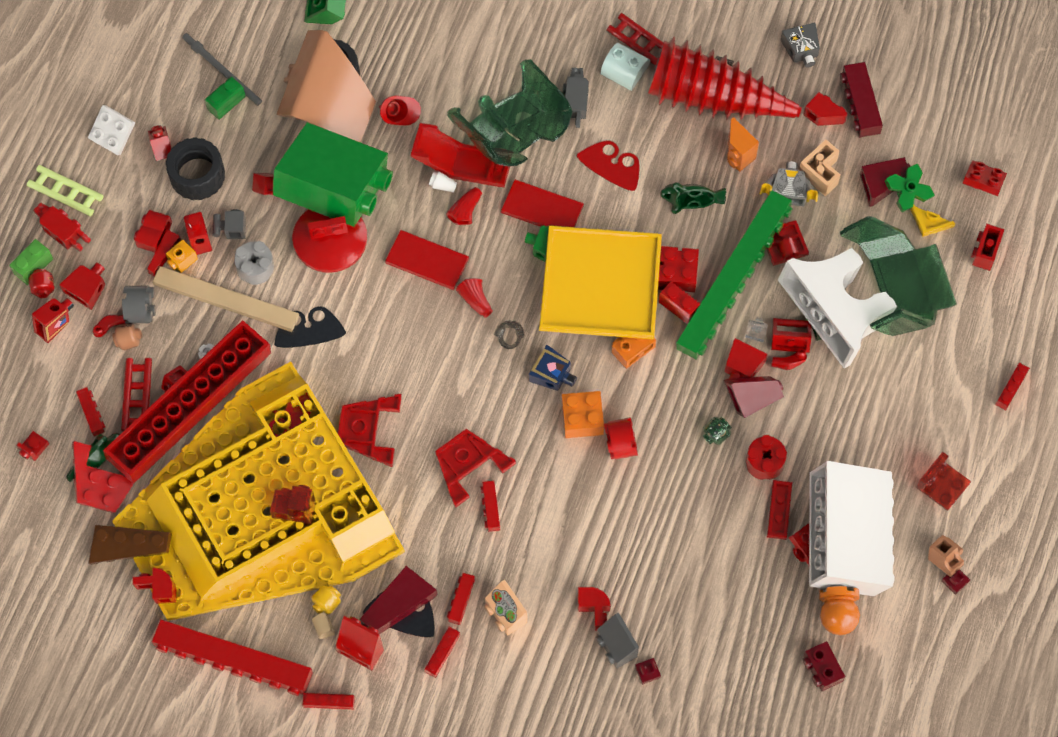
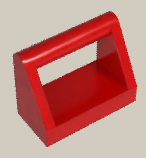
(791, 340)

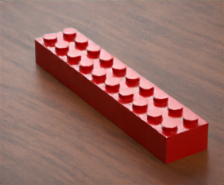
(187, 401)

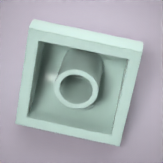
(624, 66)

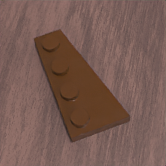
(120, 543)

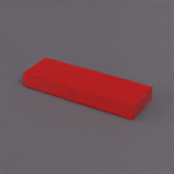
(779, 509)

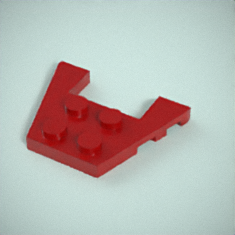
(360, 425)
(463, 456)
(96, 486)

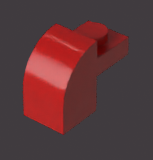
(161, 584)
(594, 600)

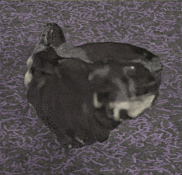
(500, 330)

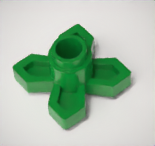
(909, 188)

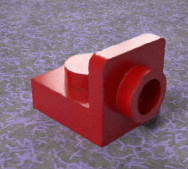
(172, 377)
(32, 446)

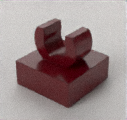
(956, 581)
(647, 671)

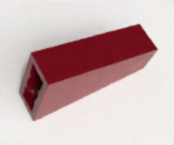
(398, 600)

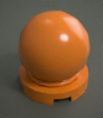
(839, 612)

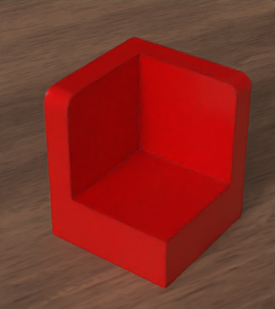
(263, 183)

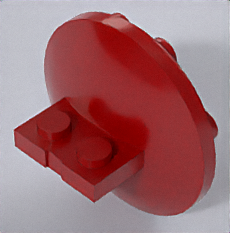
(328, 242)

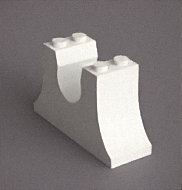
(831, 311)

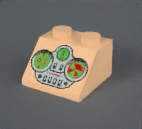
(505, 608)

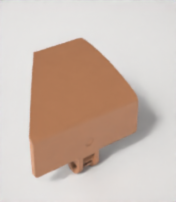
(326, 89)

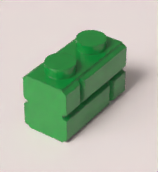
(225, 98)

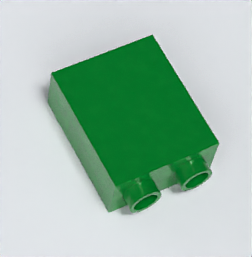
(331, 174)

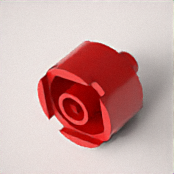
(621, 438)
(770, 467)

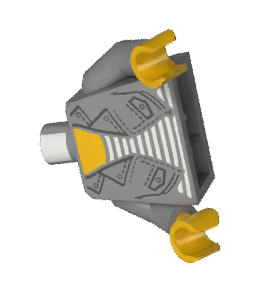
(791, 184)

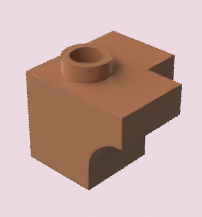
(946, 555)

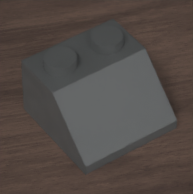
(617, 641)

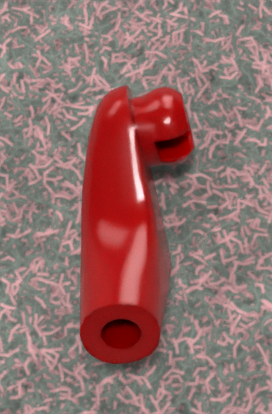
(107, 323)
(790, 362)

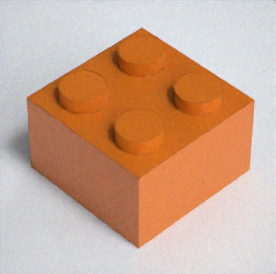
(582, 414)

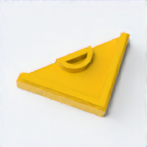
(930, 222)

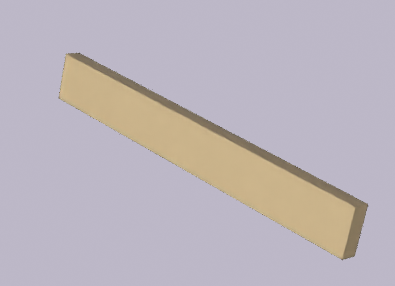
(225, 299)

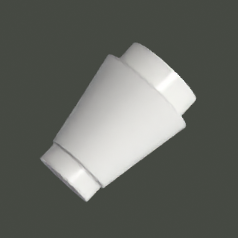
(442, 182)

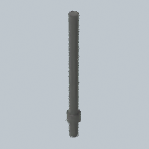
(197, 47)

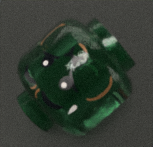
(716, 430)

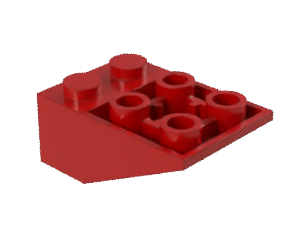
(359, 642)

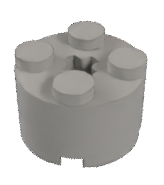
(255, 253)

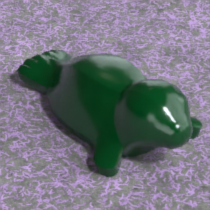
(691, 196)
(96, 454)

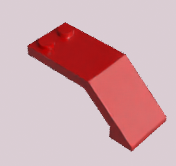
(456, 159)

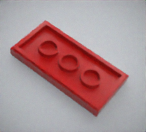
(541, 206)
(427, 260)

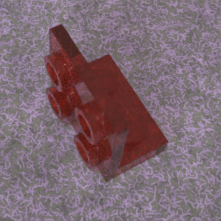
(943, 483)

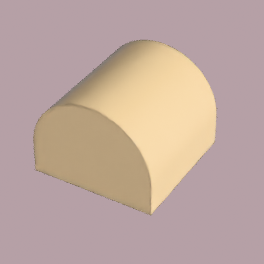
(323, 626)

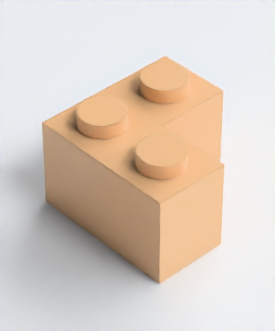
(818, 167)

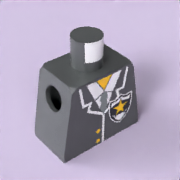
(802, 43)

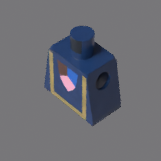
(552, 370)

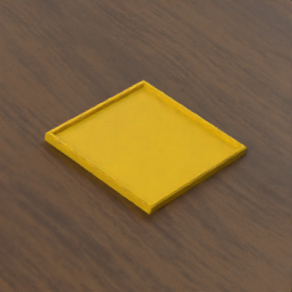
(600, 282)

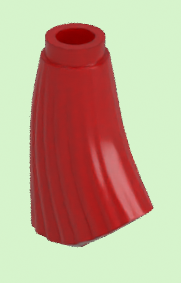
(463, 208)
(472, 292)

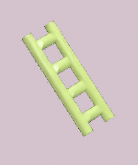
(69, 200)

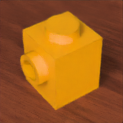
(181, 256)

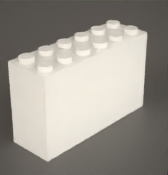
(851, 528)

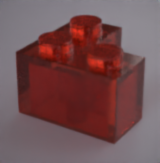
(294, 504)

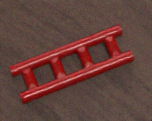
(639, 31)
(129, 385)

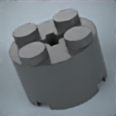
(138, 304)

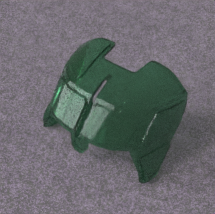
(529, 115)

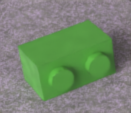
(32, 258)

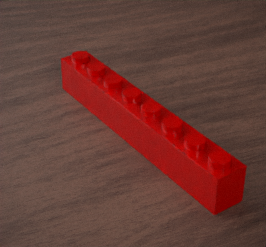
(232, 657)

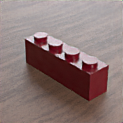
(861, 99)

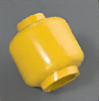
(326, 599)

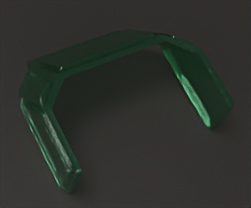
(907, 274)

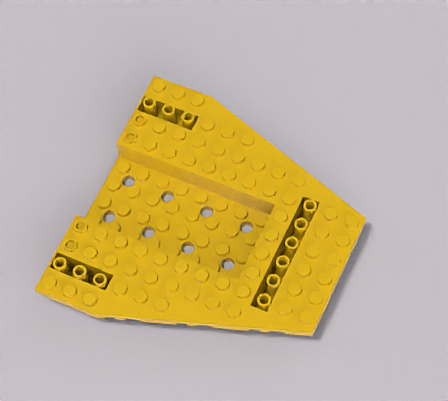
(267, 554)

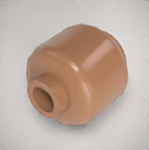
(127, 336)

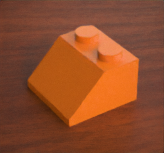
(741, 146)

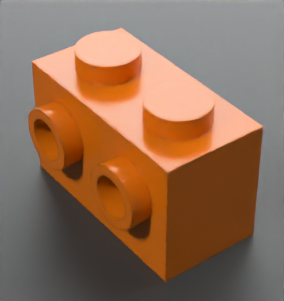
(630, 350)

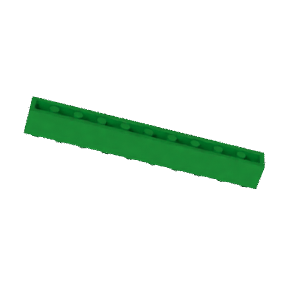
(734, 274)

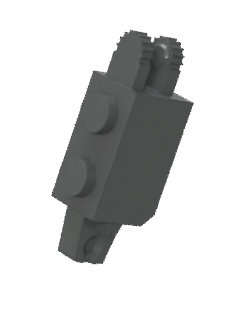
(577, 94)

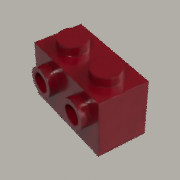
(823, 666)

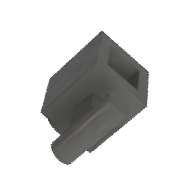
(233, 225)

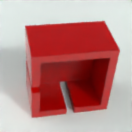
(678, 268)

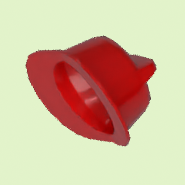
(400, 110)

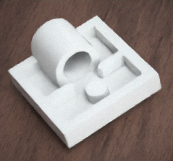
(111, 130)

